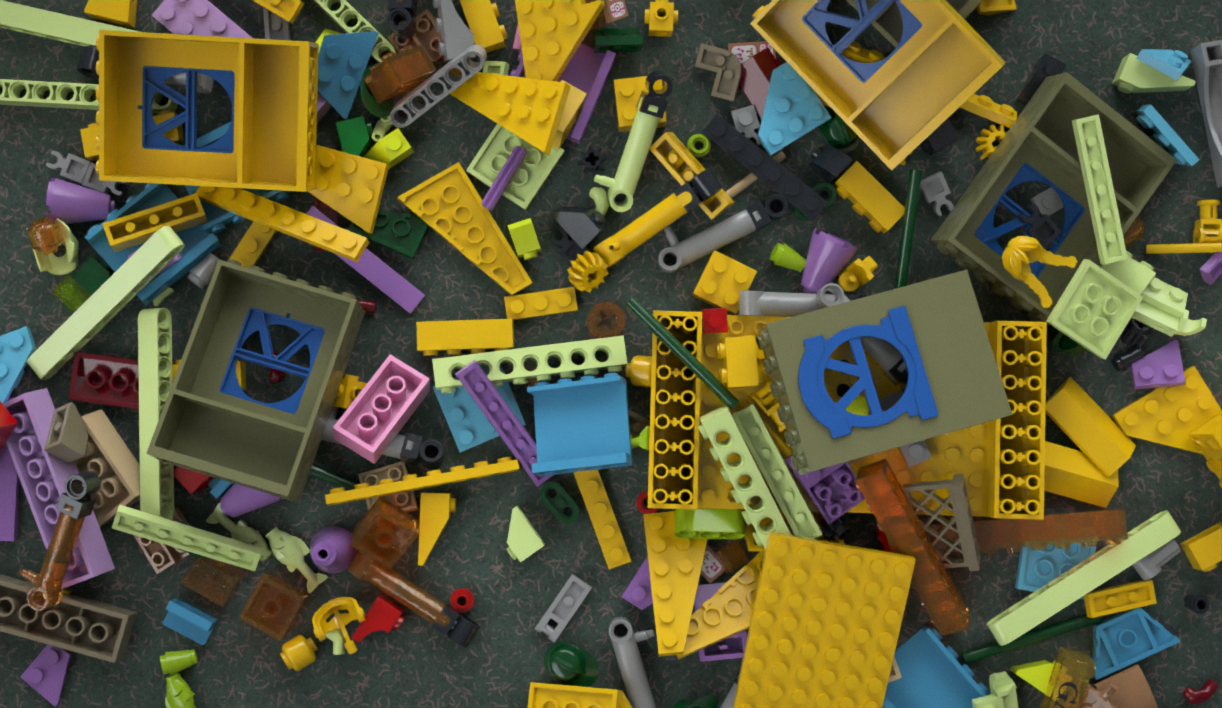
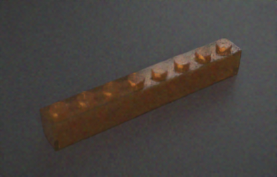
(1055, 529)
(908, 537)

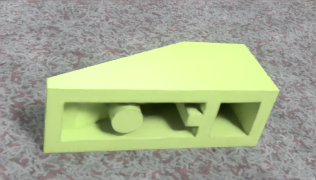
(1141, 78)

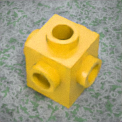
(661, 18)
(348, 391)

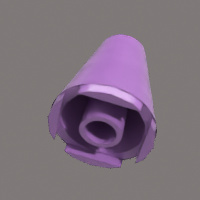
(76, 203)
(825, 260)
(242, 500)
(332, 549)

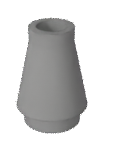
(202, 272)

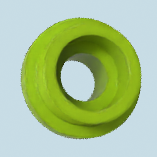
(699, 138)

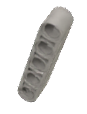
(443, 76)

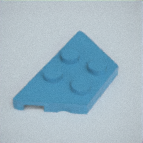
(342, 65)
(1127, 640)

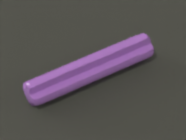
(504, 178)

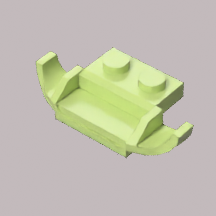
(1165, 310)
(1002, 693)

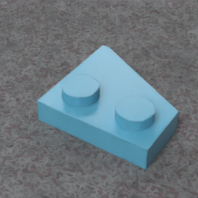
(1165, 61)

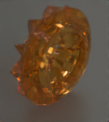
(608, 309)

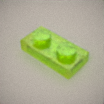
(71, 293)

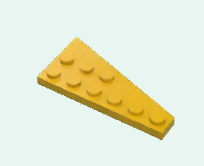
(518, 104)
(350, 185)
(456, 213)
(674, 579)
(726, 611)

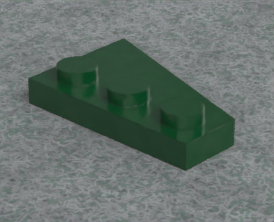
(396, 232)

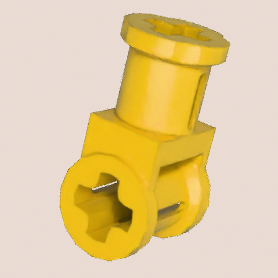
(1208, 223)
(768, 404)

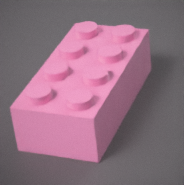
(381, 409)

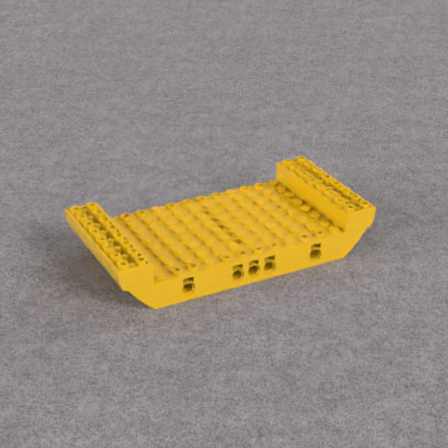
(998, 458)

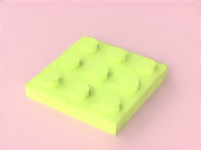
(529, 175)
(1094, 309)

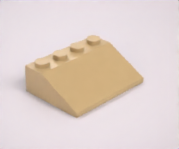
(112, 463)

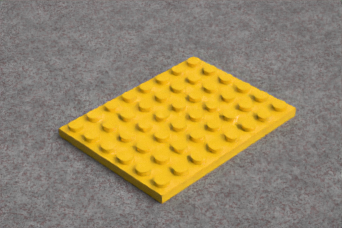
(823, 625)

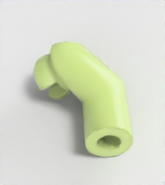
(381, 128)
(600, 198)
(338, 641)

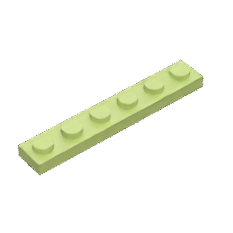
(1099, 189)
(776, 472)
(186, 538)

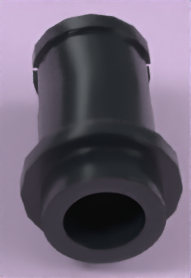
(1127, 358)
(1197, 603)

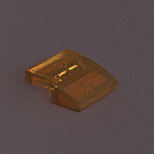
(213, 579)

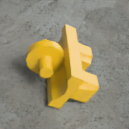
(857, 274)

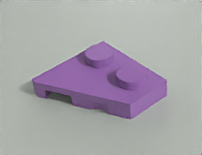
(1159, 368)
(49, 673)

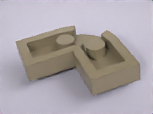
(727, 68)

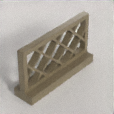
(962, 516)

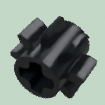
(587, 165)
(1135, 333)
(837, 529)

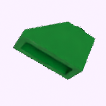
(355, 135)

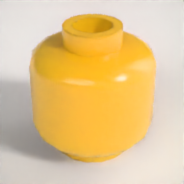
(640, 370)
(298, 652)

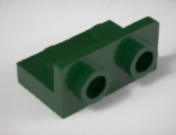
(617, 40)

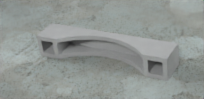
(454, 33)
(1208, 75)

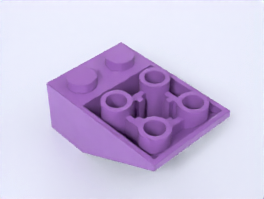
(830, 489)
(728, 648)

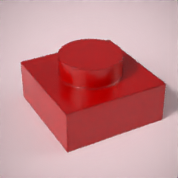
(714, 320)

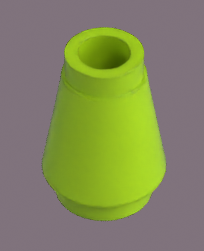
(787, 257)
(177, 661)

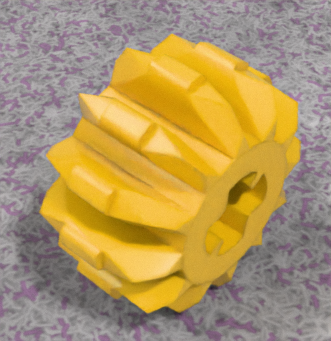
(988, 138)
(587, 271)

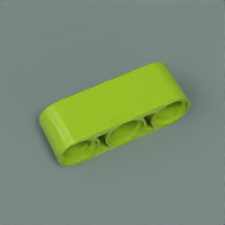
(709, 523)

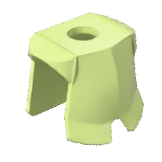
(63, 264)

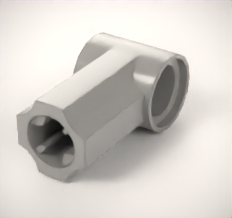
(1151, 564)

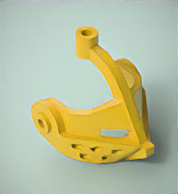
(321, 627)

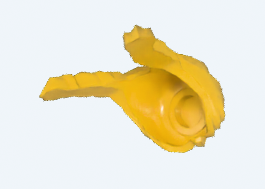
(1025, 250)

